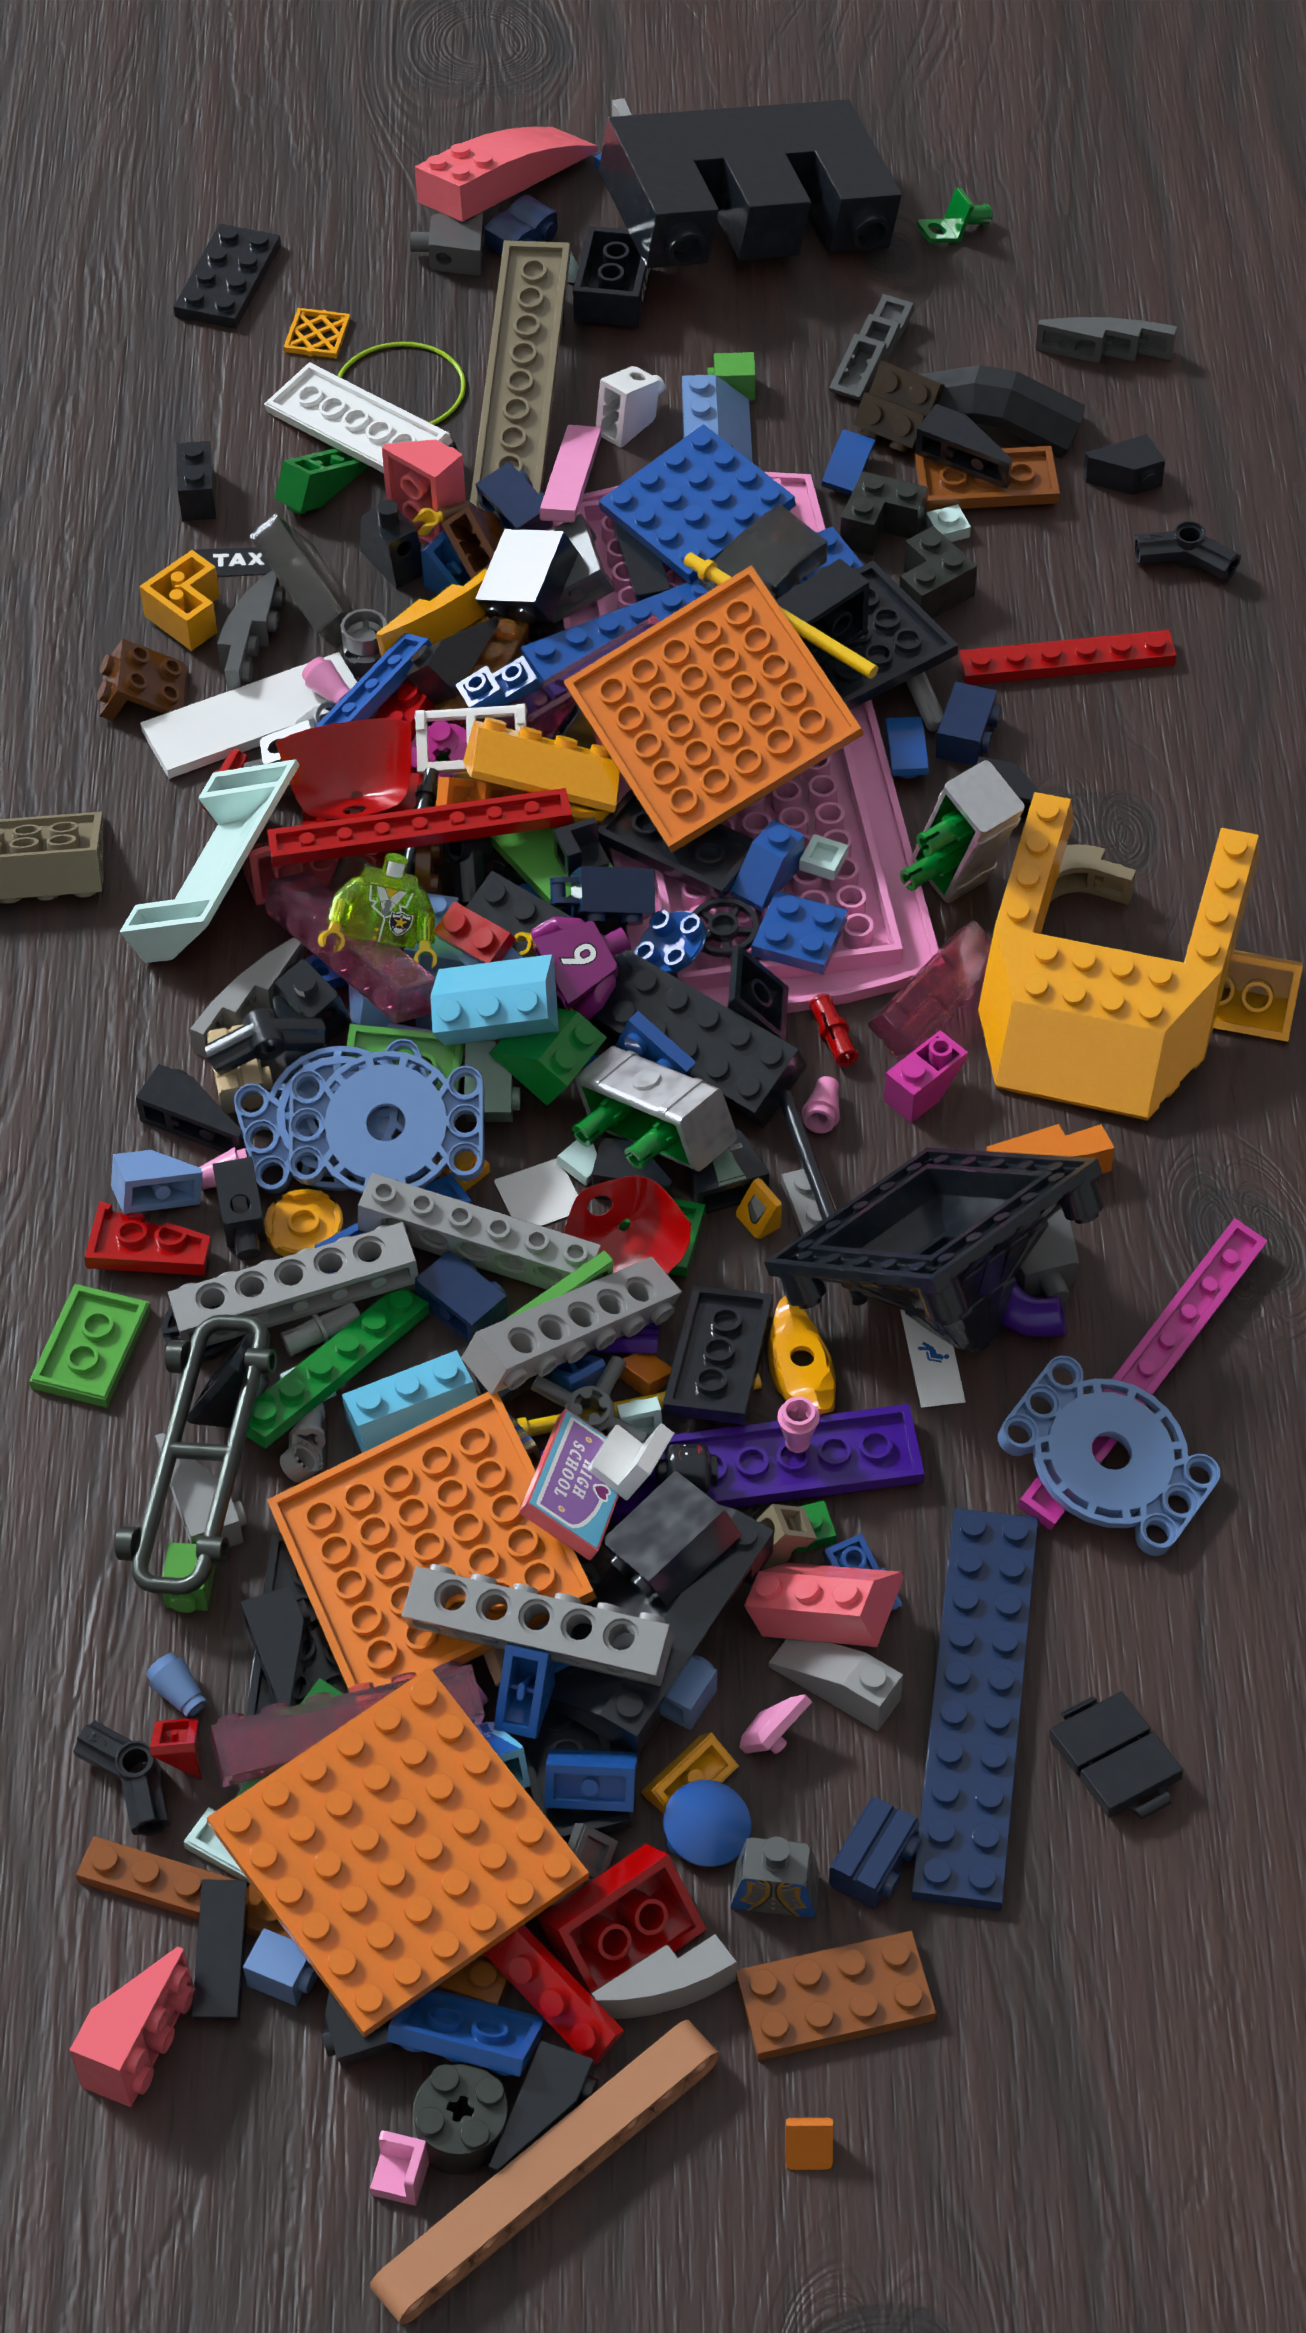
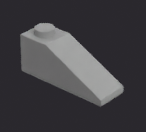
(193, 1493)
(842, 1678)

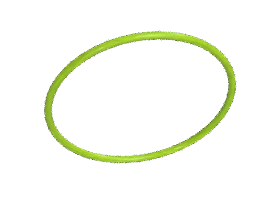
(422, 346)

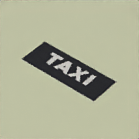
(236, 561)

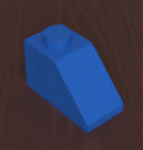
(768, 865)

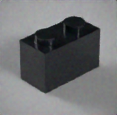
(196, 480)

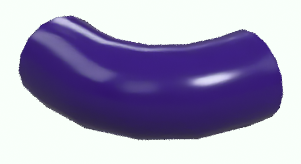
(1034, 1315)

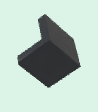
(579, 846)

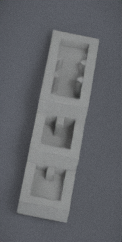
(247, 992)

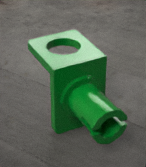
(958, 215)

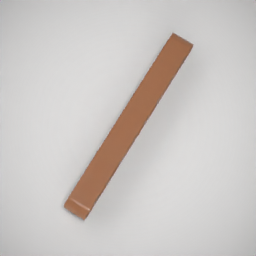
(543, 2172)

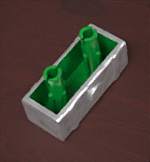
(965, 833)
(654, 1109)

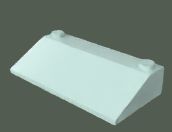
(241, 806)

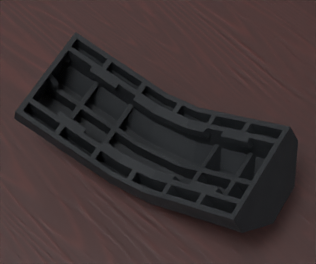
(1012, 403)

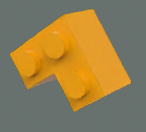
(183, 599)

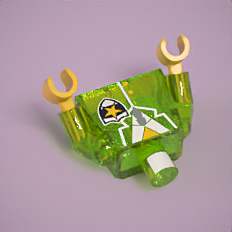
(384, 909)

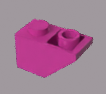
(923, 1076)

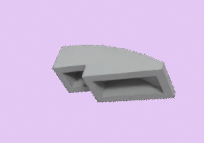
(668, 1982)

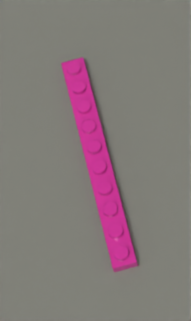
(1168, 1340)

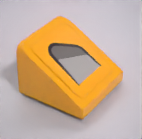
(760, 1210)

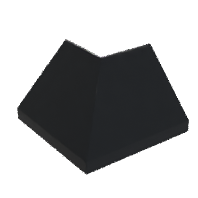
(757, 993)
(221, 1392)

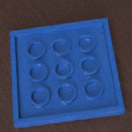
(693, 500)

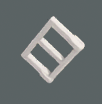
(470, 714)

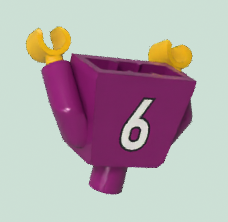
(581, 960)

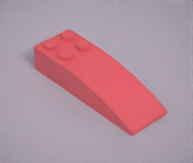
(494, 168)

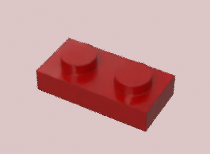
(474, 934)

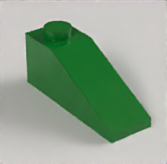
(315, 479)

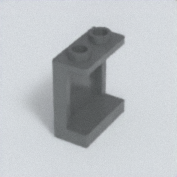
(587, 578)

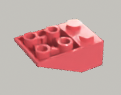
(131, 2029)

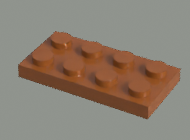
(1031, 482)
(835, 1995)

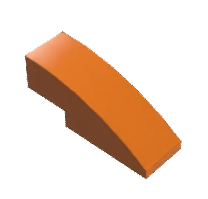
(1052, 1141)

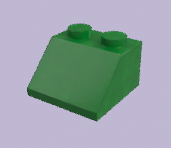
(553, 1059)

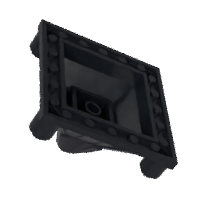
(942, 1237)

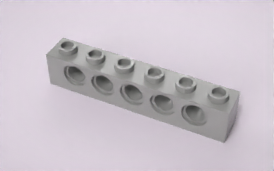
(473, 1233)
(314, 1292)
(571, 1326)
(640, 1662)

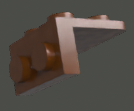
(140, 677)

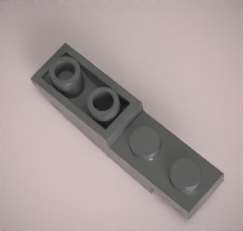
(248, 628)

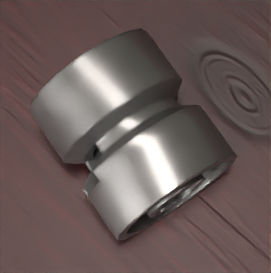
(360, 639)

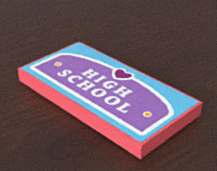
(563, 1492)

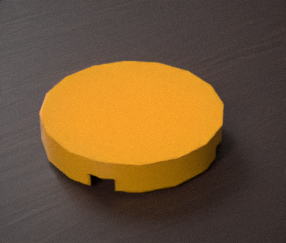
(301, 1221)

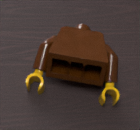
(470, 529)

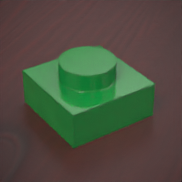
(822, 1526)

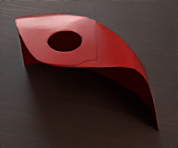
(349, 758)
(655, 1228)

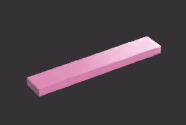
(570, 474)

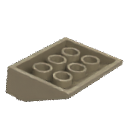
(51, 856)

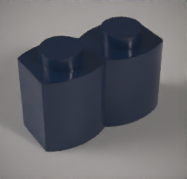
(524, 221)

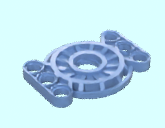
(274, 1114)
(427, 1129)
(1100, 1493)

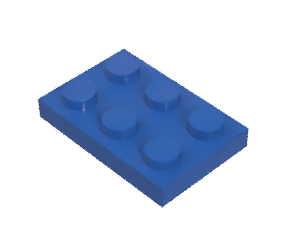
(468, 2032)

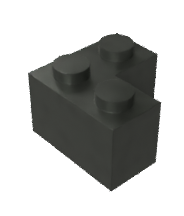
(882, 506)
(937, 573)

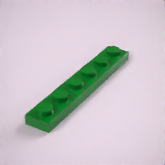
(334, 1364)

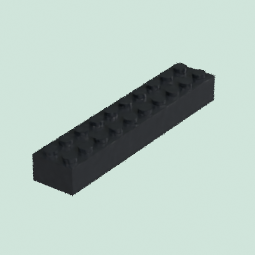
(728, 1049)

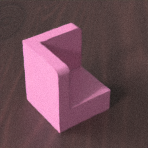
(400, 2168)

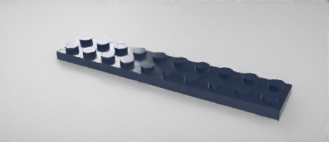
(976, 1711)

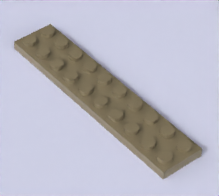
(522, 360)

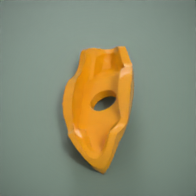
(793, 1332)

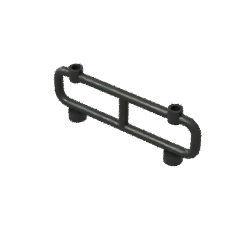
(186, 1358)

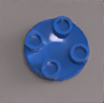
(672, 940)
(706, 1823)

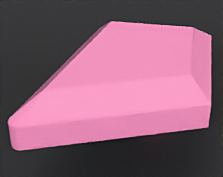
(770, 1725)

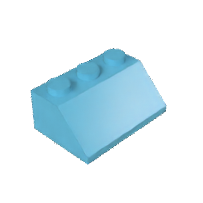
(495, 1000)
(406, 1400)

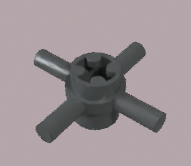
(595, 1396)

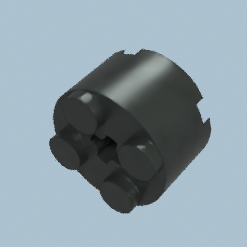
(455, 2094)

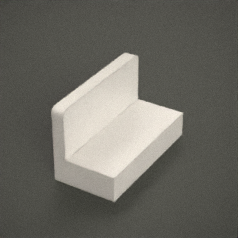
(625, 1461)

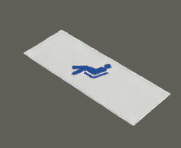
(933, 1366)

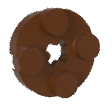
(426, 865)

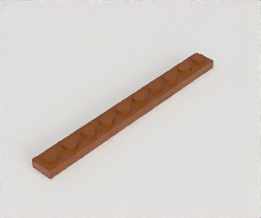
(178, 1889)

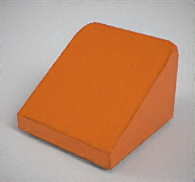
(645, 1373)
(809, 2143)

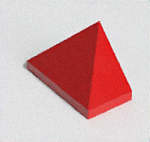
(178, 1744)

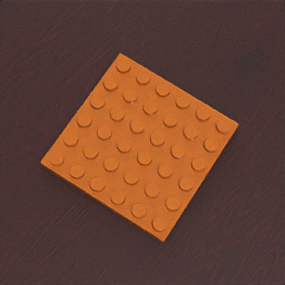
(713, 708)
(419, 1500)
(397, 1850)

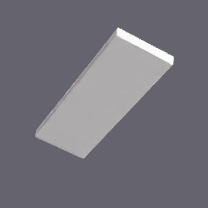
(347, 416)
(234, 719)

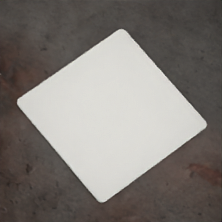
(538, 1193)

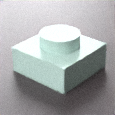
(949, 522)
(823, 857)
(641, 1414)

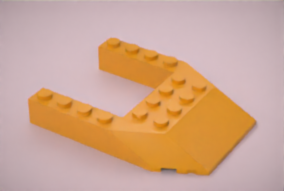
(1098, 1019)

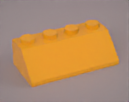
(541, 764)

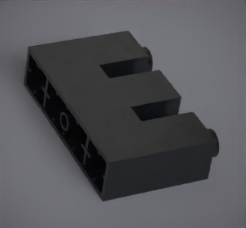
(753, 173)

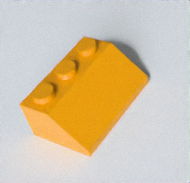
(1259, 996)

